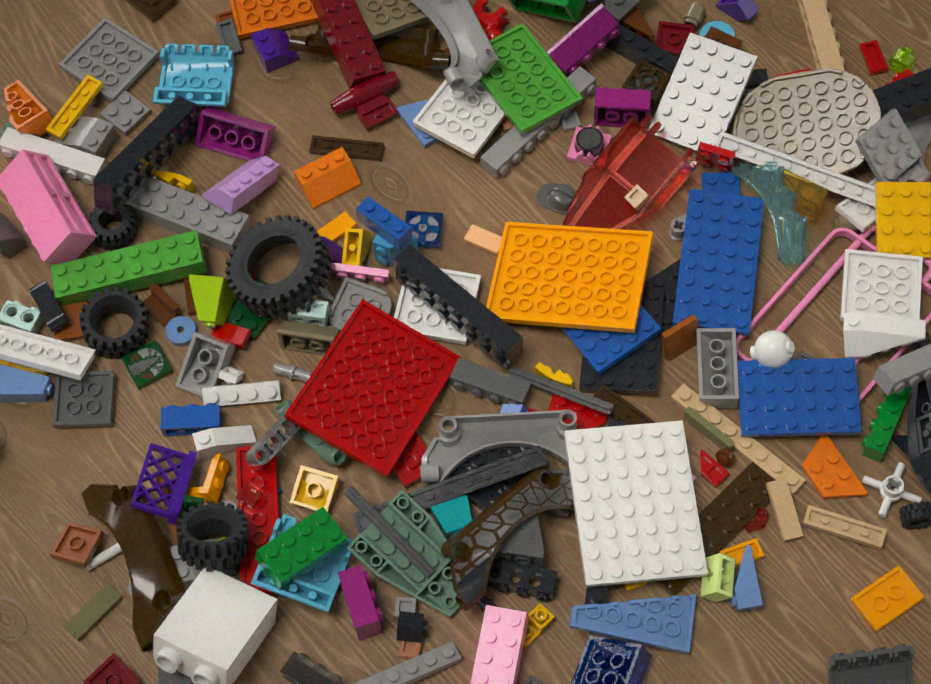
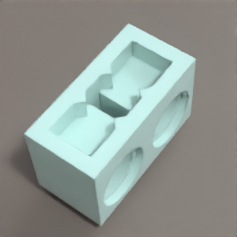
(314, 313)
(23, 315)

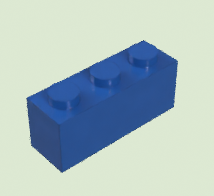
(384, 223)
(189, 419)

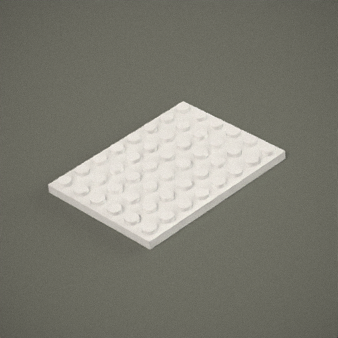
(635, 504)

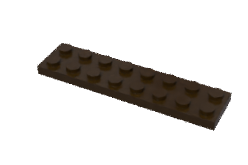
(728, 516)

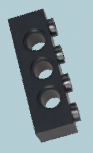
(527, 574)

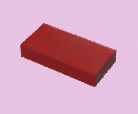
(873, 58)
(232, 334)

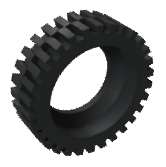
(293, 290)

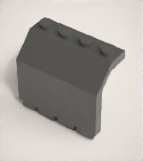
(872, 667)

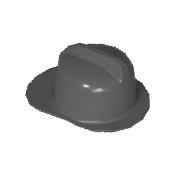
(556, 197)

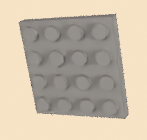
(111, 57)

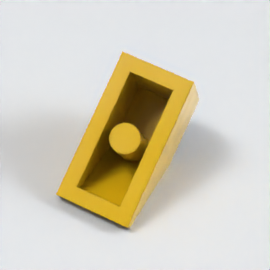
(355, 246)

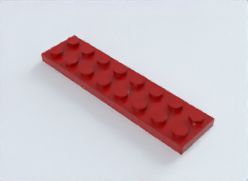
(263, 516)

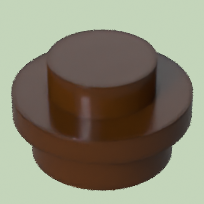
(725, 457)

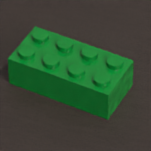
(300, 548)

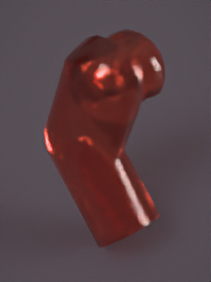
(759, 522)

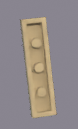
(844, 527)

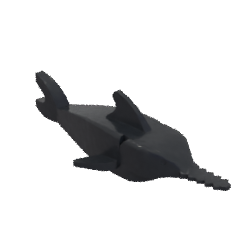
(918, 438)

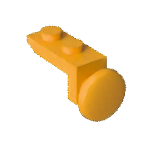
(214, 481)

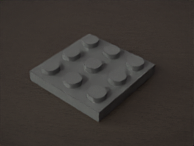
(84, 401)

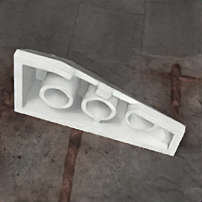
(875, 333)

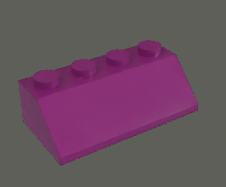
(584, 40)
(234, 134)

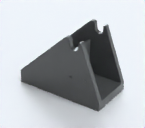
(524, 544)

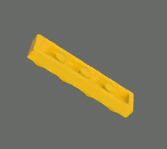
(74, 107)

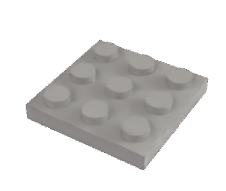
(888, 147)

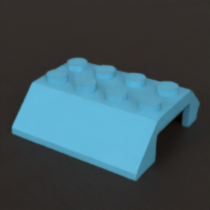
(195, 75)
(314, 587)

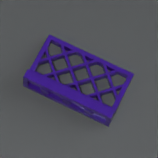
(180, 482)

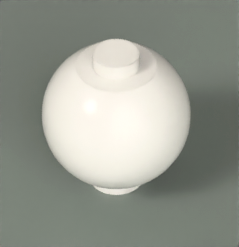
(772, 349)

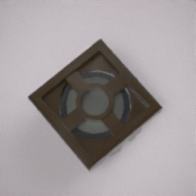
(648, 77)

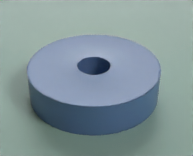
(177, 324)

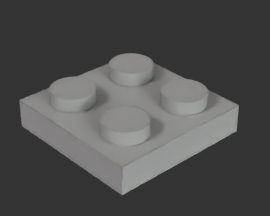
(125, 113)

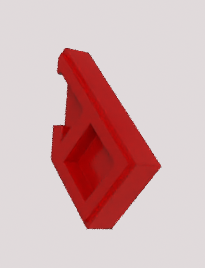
(711, 470)

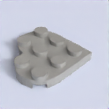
(349, 297)

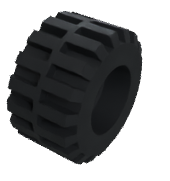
(115, 237)

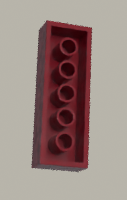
(349, 40)

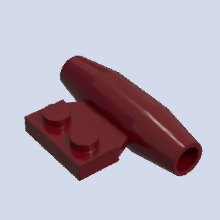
(369, 100)

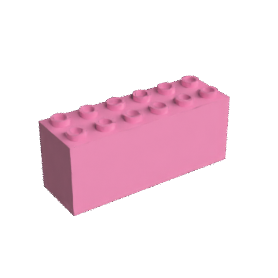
(46, 207)

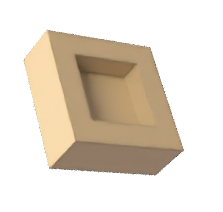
(637, 197)

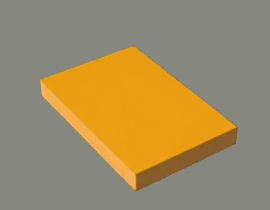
(887, 598)

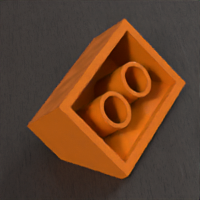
(327, 178)

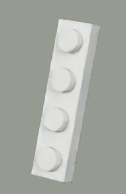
(242, 393)

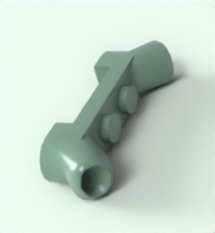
(328, 454)

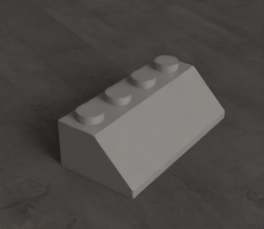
(717, 367)

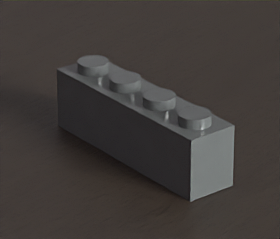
(489, 383)

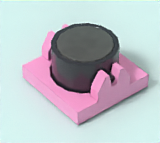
(588, 143)

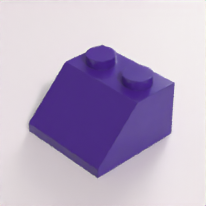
(273, 49)

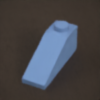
(746, 587)

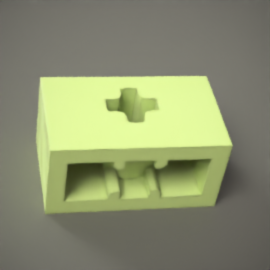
(720, 578)

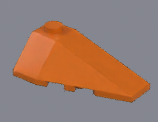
(25, 110)

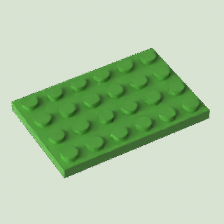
(527, 81)

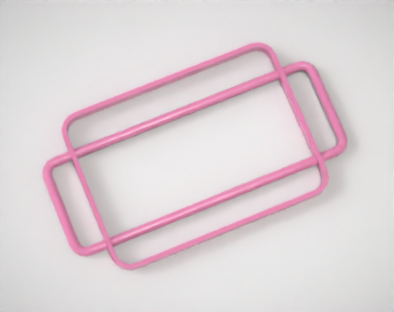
(858, 240)

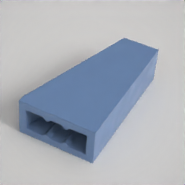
(23, 386)

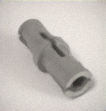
(291, 372)

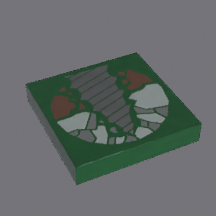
(147, 364)

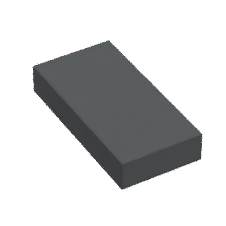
(228, 35)

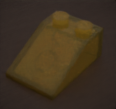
(809, 196)

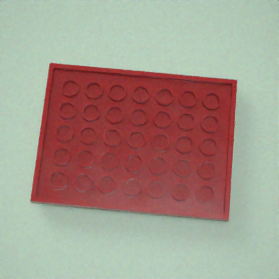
(372, 388)

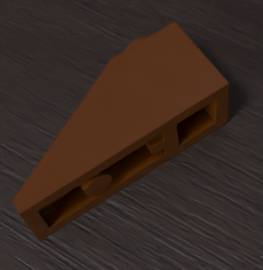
(636, 23)

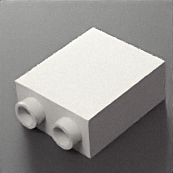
(214, 629)

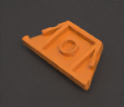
(831, 472)

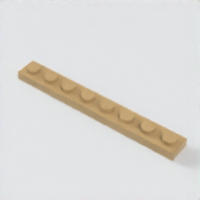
(745, 446)

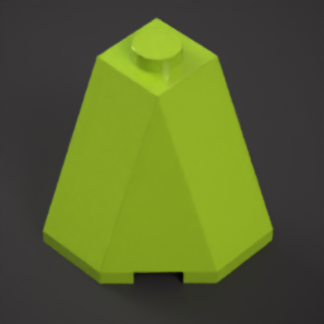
(211, 299)

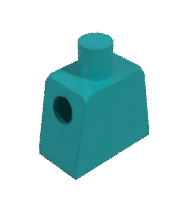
(452, 515)

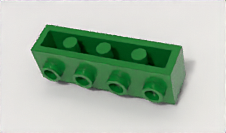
(884, 425)

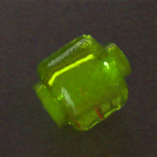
(901, 59)

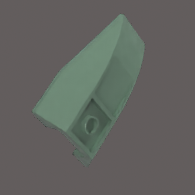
(393, 567)

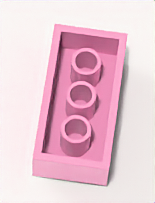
(500, 646)

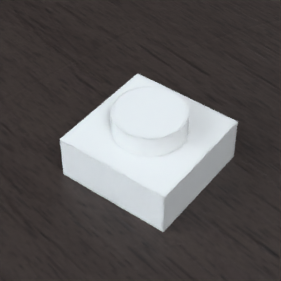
(231, 375)

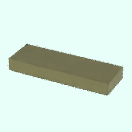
(707, 429)
(93, 612)

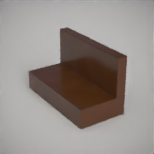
(161, 305)

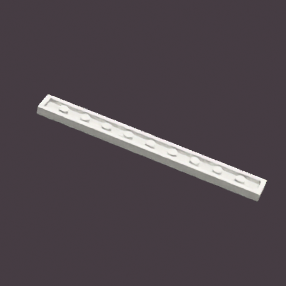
(824, 177)

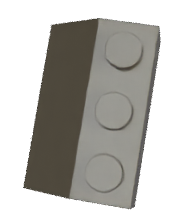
(306, 337)

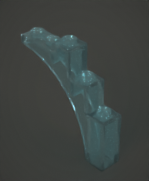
(788, 224)

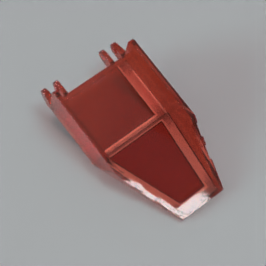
(629, 160)

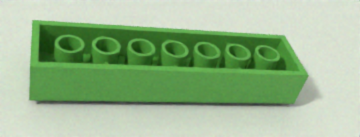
(130, 268)

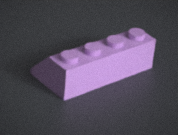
(243, 184)

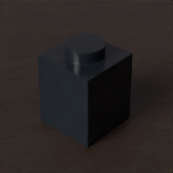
(411, 627)

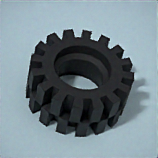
(916, 515)

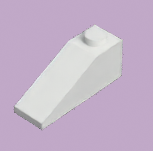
(222, 440)

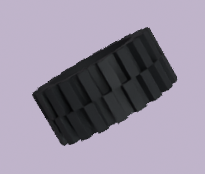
(109, 303)
(212, 520)

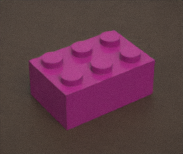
(617, 106)
(361, 602)

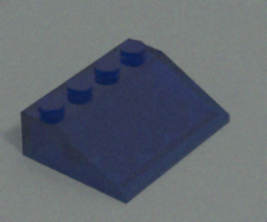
(611, 662)

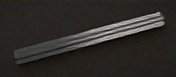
(562, 390)
(402, 545)

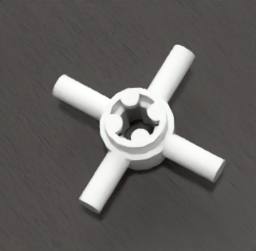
(888, 495)

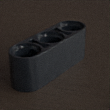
(48, 306)

